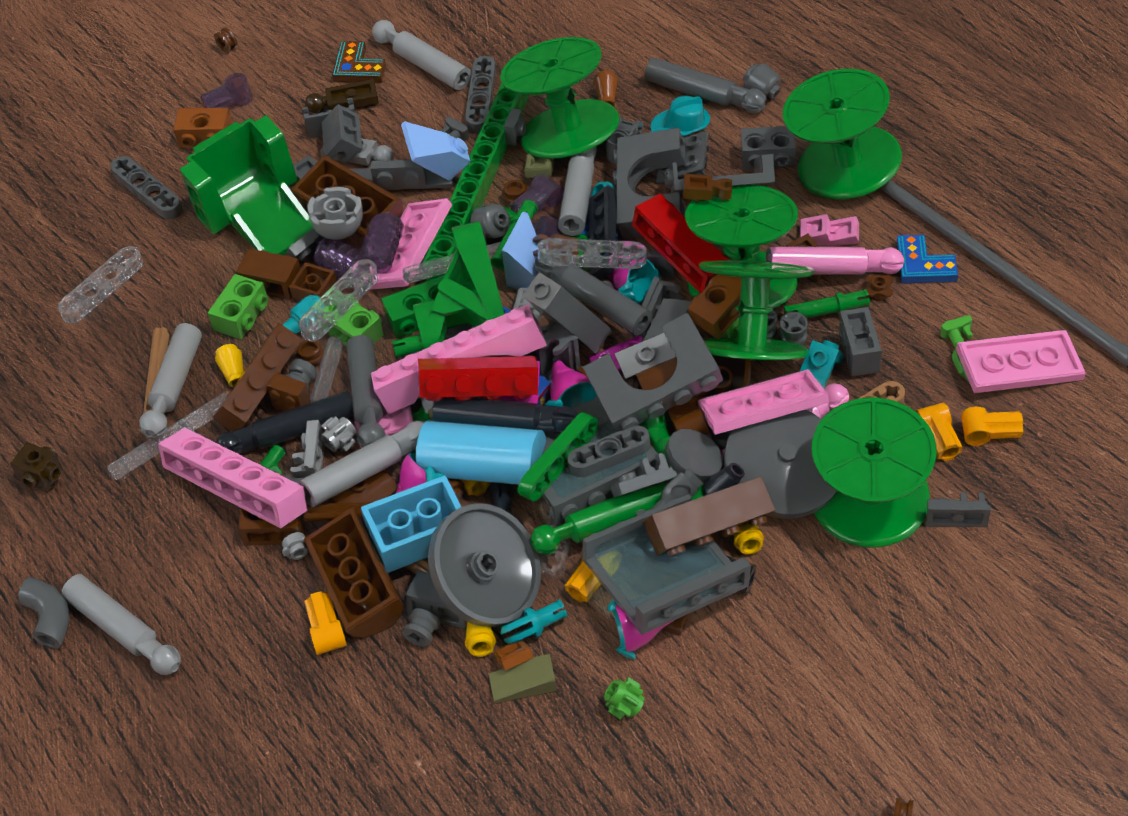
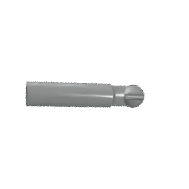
(423, 55)
(577, 193)
(170, 379)
(360, 465)
(120, 624)

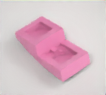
(831, 233)

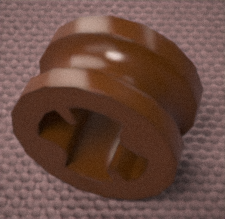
(225, 39)
(902, 808)

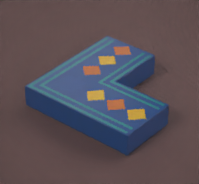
(921, 267)

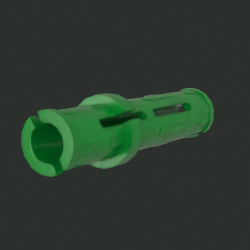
(527, 206)
(830, 304)

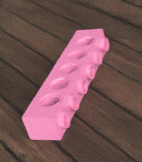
(233, 477)

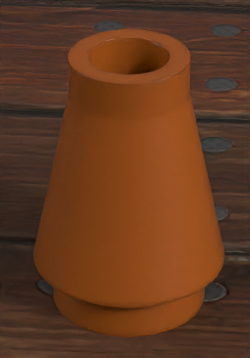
(606, 86)

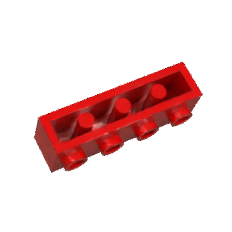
(670, 235)
(477, 377)

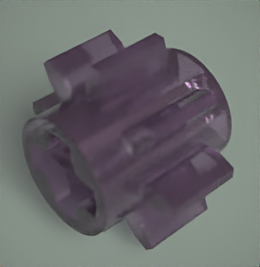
(547, 226)

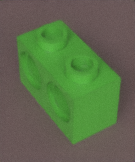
(238, 306)
(356, 322)

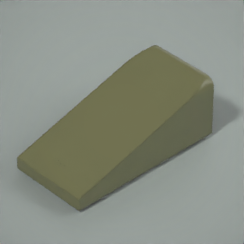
(523, 680)

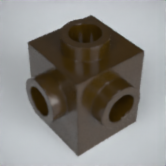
(36, 466)

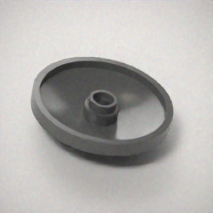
(783, 458)
(484, 565)

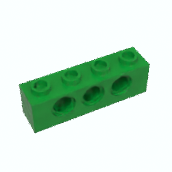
(399, 306)

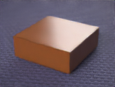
(513, 654)

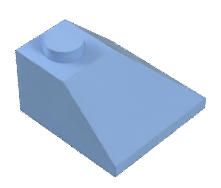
(436, 150)
(518, 254)

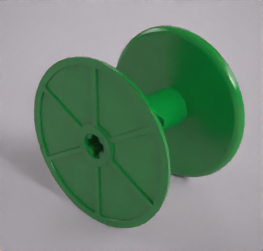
(840, 118)
(568, 124)
(743, 223)
(754, 310)
(879, 466)

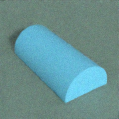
(478, 451)

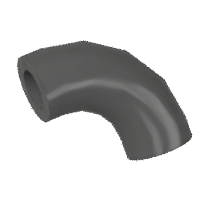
(51, 611)

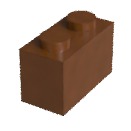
(272, 270)

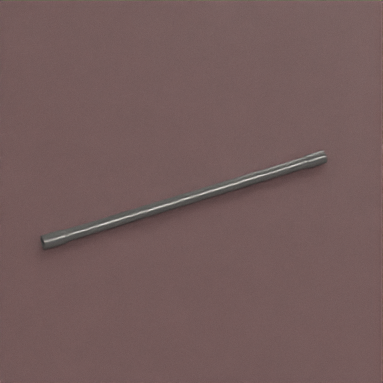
(1075, 319)

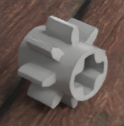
(338, 434)

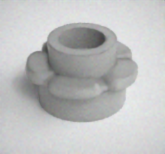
(295, 546)

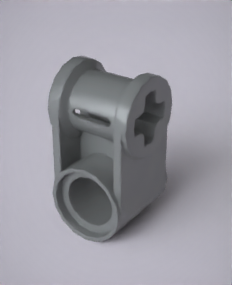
(624, 129)

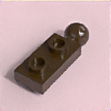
(362, 93)

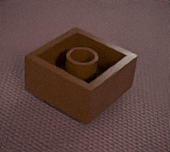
(312, 281)
(287, 392)

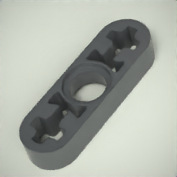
(586, 452)

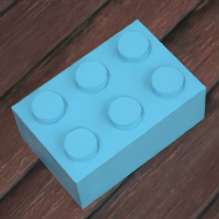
(406, 521)

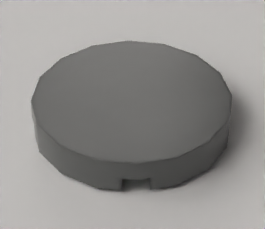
(693, 451)

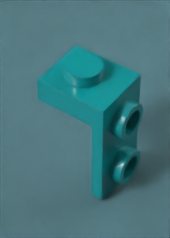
(822, 360)

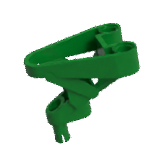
(454, 302)

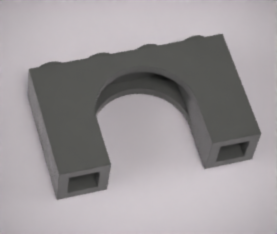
(634, 159)
(694, 373)

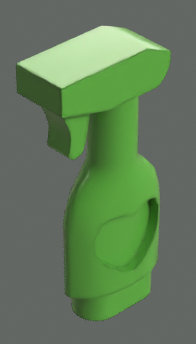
(953, 330)

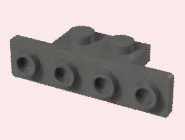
(402, 175)

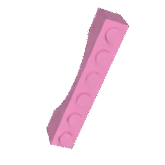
(509, 334)

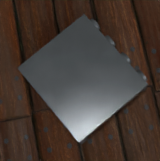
(762, 175)

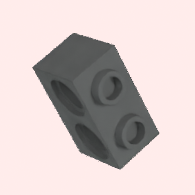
(767, 141)
(860, 341)

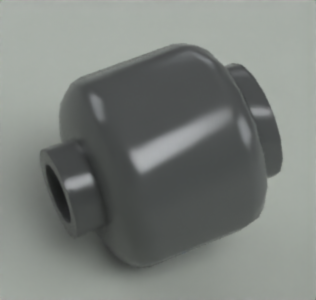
(764, 79)
(493, 220)

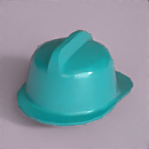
(684, 113)

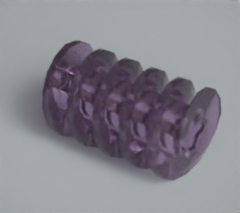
(382, 241)
(336, 256)

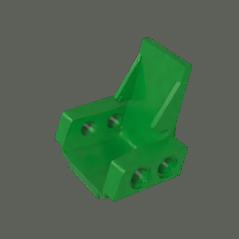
(244, 182)

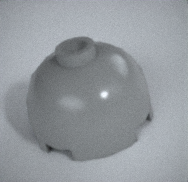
(335, 213)

